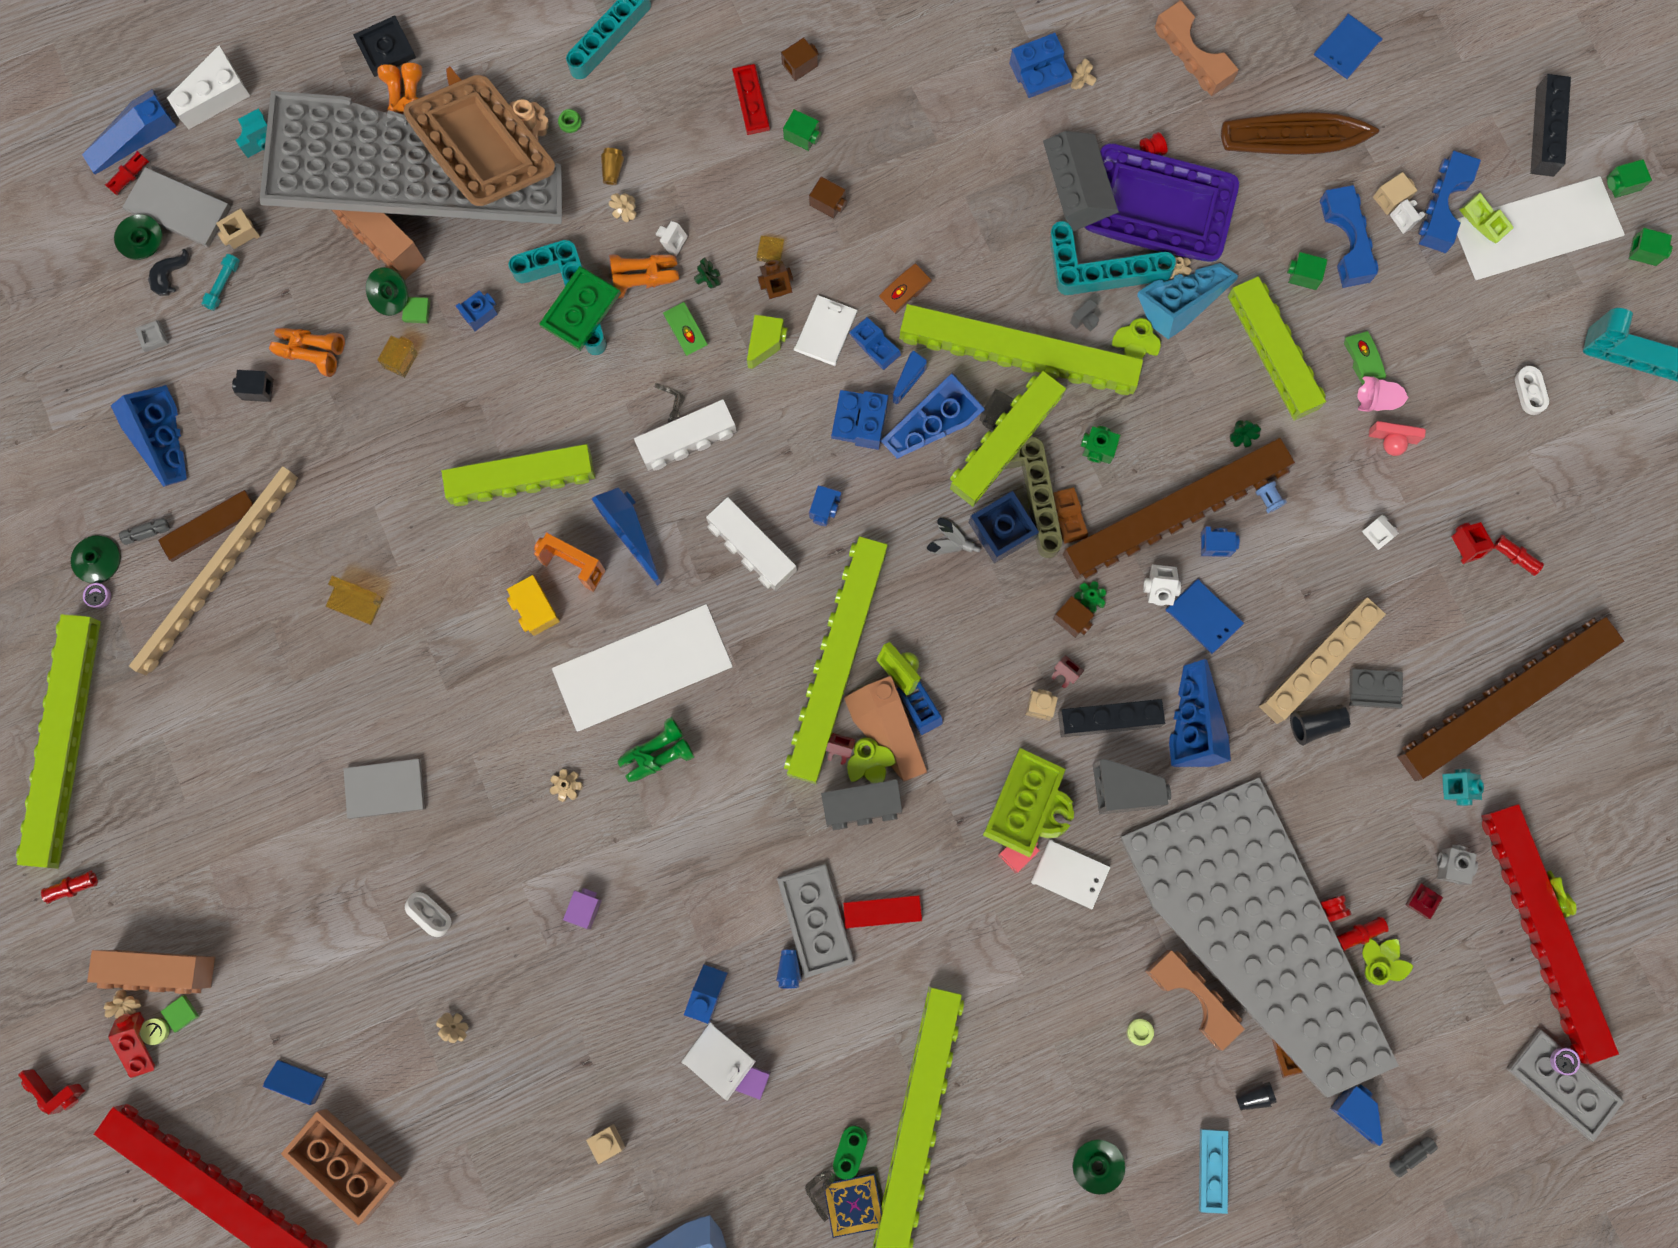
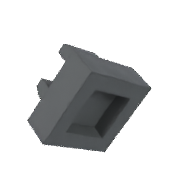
(1086, 316)

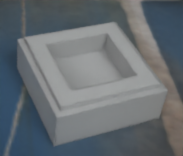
(151, 336)

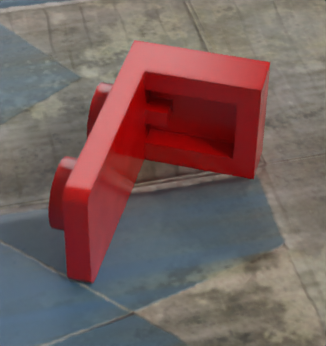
(129, 1045)
(45, 1099)

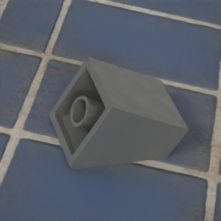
(1128, 789)

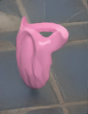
(1380, 395)

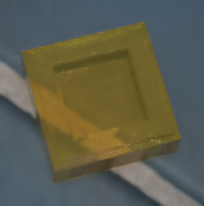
(770, 249)

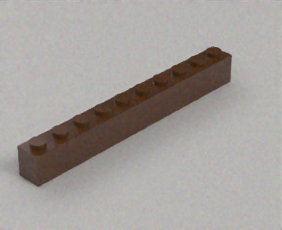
(1178, 508)
(1509, 699)

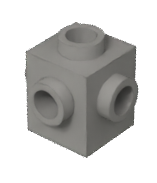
(1457, 865)

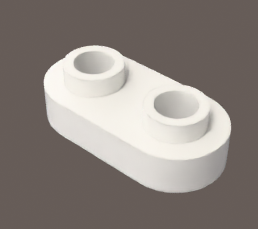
(1534, 391)
(428, 915)

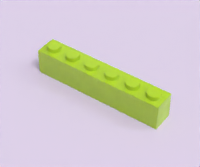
(1276, 348)
(1007, 439)
(517, 475)

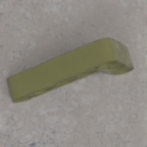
(1035, 486)

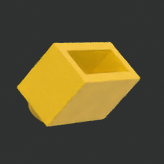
(532, 605)

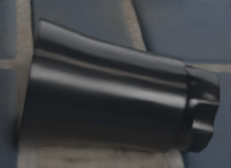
(1318, 723)

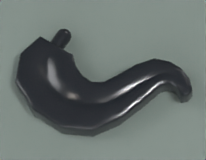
(159, 273)

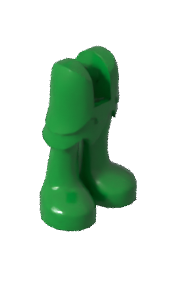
(650, 765)

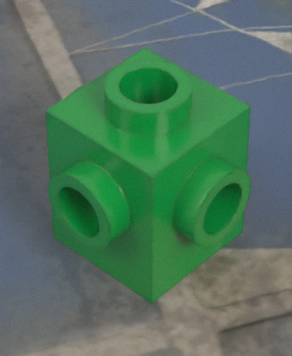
(1100, 444)

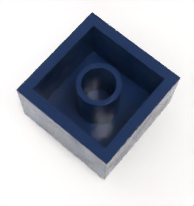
(1003, 527)

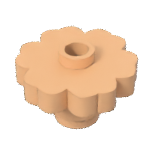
(532, 116)

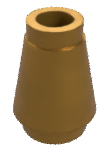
(611, 165)

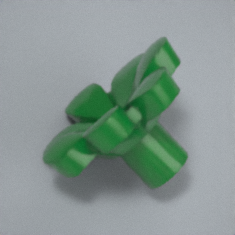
(1091, 601)

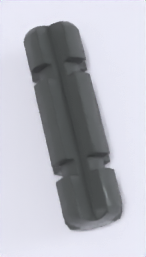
(144, 531)
(1413, 1157)

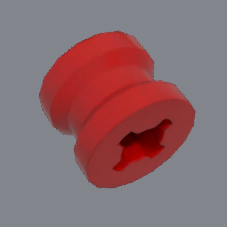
(1154, 145)
(1335, 908)

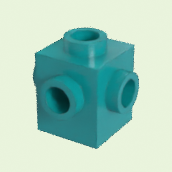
(1462, 787)

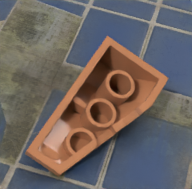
(882, 718)

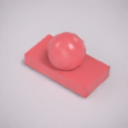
(1396, 436)

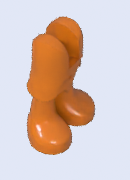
(392, 77)
(653, 276)
(299, 342)

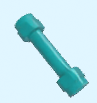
(211, 300)

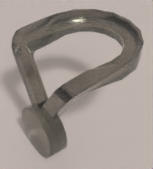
(679, 399)
(825, 1174)

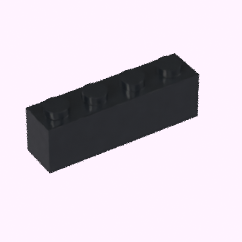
(1550, 125)
(1111, 718)

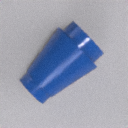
(788, 970)

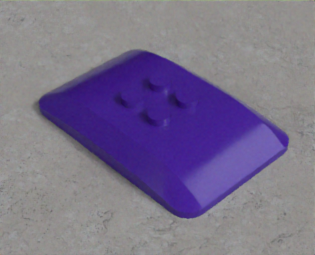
(1167, 204)

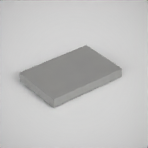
(384, 789)

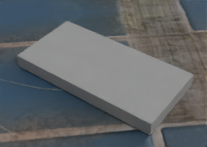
(176, 206)
(815, 921)
(1576, 1097)

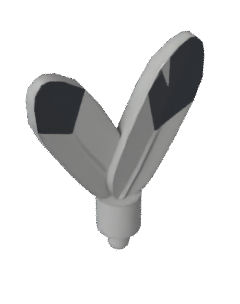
(955, 543)

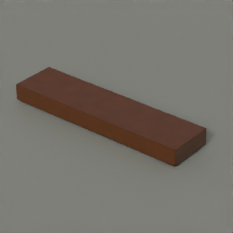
(206, 526)

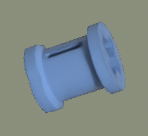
(1271, 497)

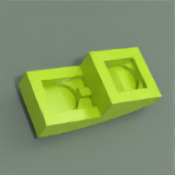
(1487, 221)

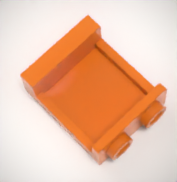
(592, 569)

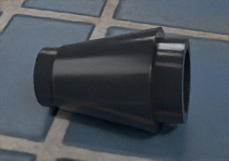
(1256, 1097)

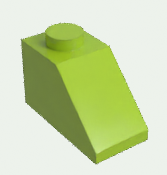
(765, 339)

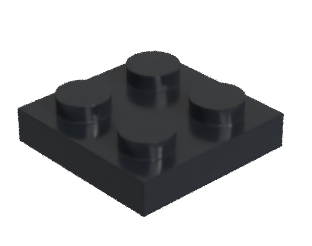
(384, 44)

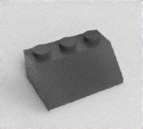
(862, 804)

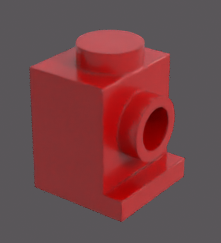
(1472, 542)

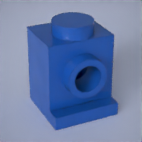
(477, 317)
(824, 505)
(1218, 542)

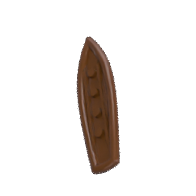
(1295, 133)

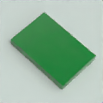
(580, 308)

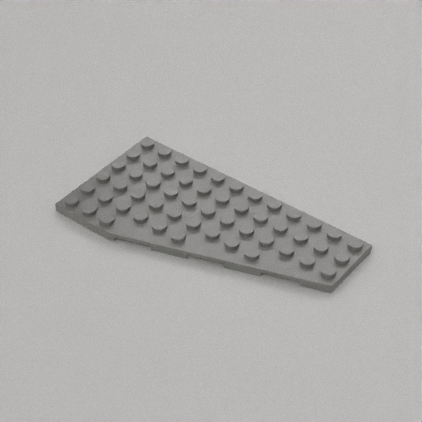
(368, 160)
(1253, 919)

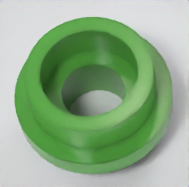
(567, 115)

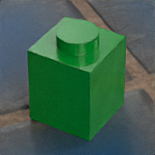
(801, 130)
(1628, 178)
(1650, 247)
(1307, 270)

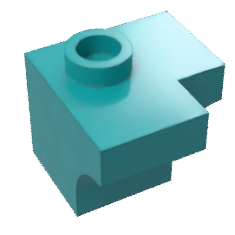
(253, 133)

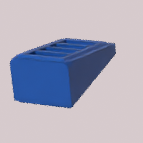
(912, 371)
(928, 724)

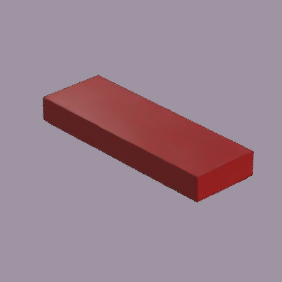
(750, 99)
(882, 912)

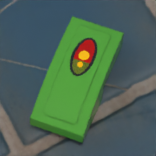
(685, 328)
(1365, 356)

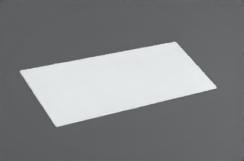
(1543, 228)
(641, 667)

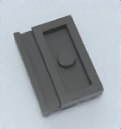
(1376, 688)

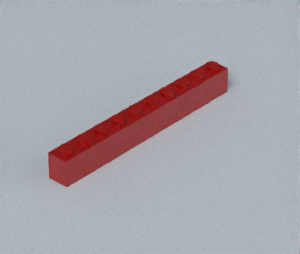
(1549, 935)
(199, 1182)

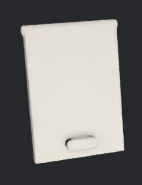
(825, 330)
(1070, 874)
(718, 1061)

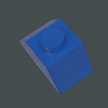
(705, 994)
(1360, 1112)

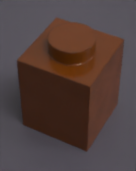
(800, 58)
(828, 197)
(1074, 617)

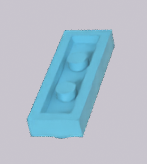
(1213, 1171)

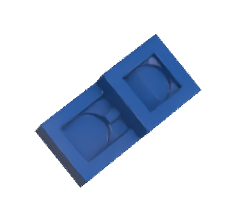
(874, 343)

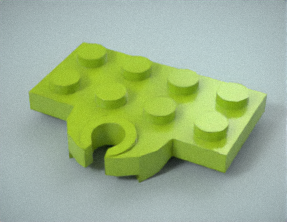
(1029, 804)

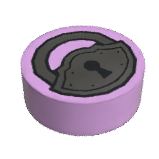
(96, 595)
(1565, 1061)

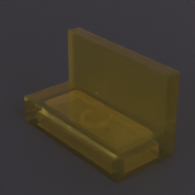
(353, 600)

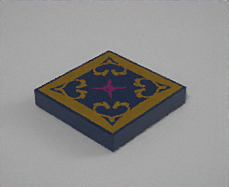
(853, 1205)

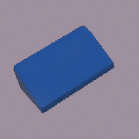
(294, 1082)

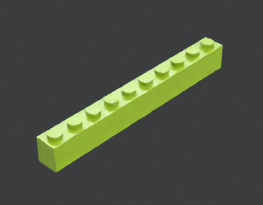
(1020, 349)
(837, 660)
(58, 742)
(918, 1118)

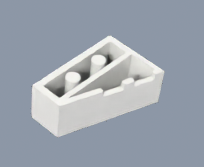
(208, 90)

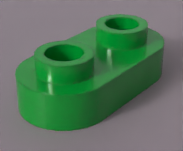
(850, 1152)

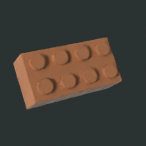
(383, 239)
(150, 971)
(341, 1166)

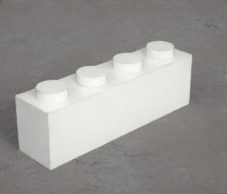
(685, 435)
(751, 544)

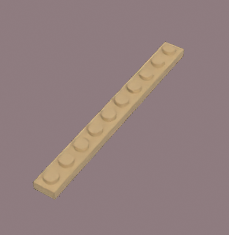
(210, 576)

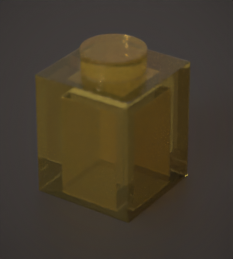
(398, 355)

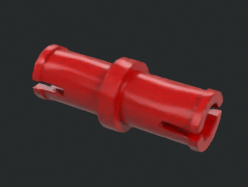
(127, 173)
(1518, 555)
(69, 887)
(1362, 933)

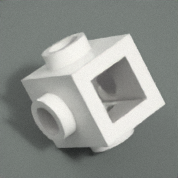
(1162, 585)

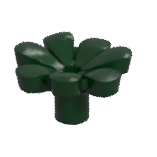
(707, 274)
(1244, 433)

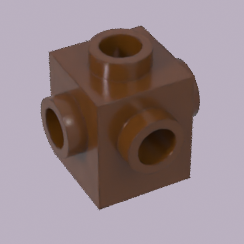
(775, 279)

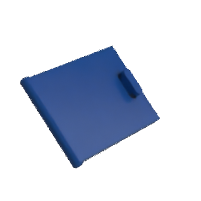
(1348, 46)
(1204, 616)

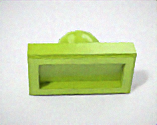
(900, 667)

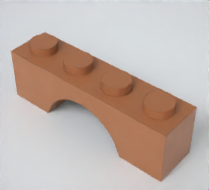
(1211, 70)
(1217, 1023)

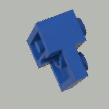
(1040, 65)
(871, 418)

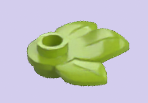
(1137, 344)
(869, 765)
(1565, 901)
(1386, 958)

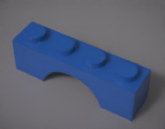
(1342, 209)
(1441, 226)

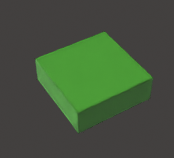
(416, 310)
(180, 1013)

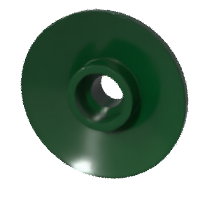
(132, 230)
(379, 293)
(102, 566)
(1106, 1178)

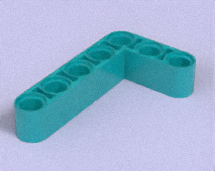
(605, 41)
(556, 265)
(1102, 269)
(1611, 341)

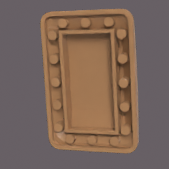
(478, 140)

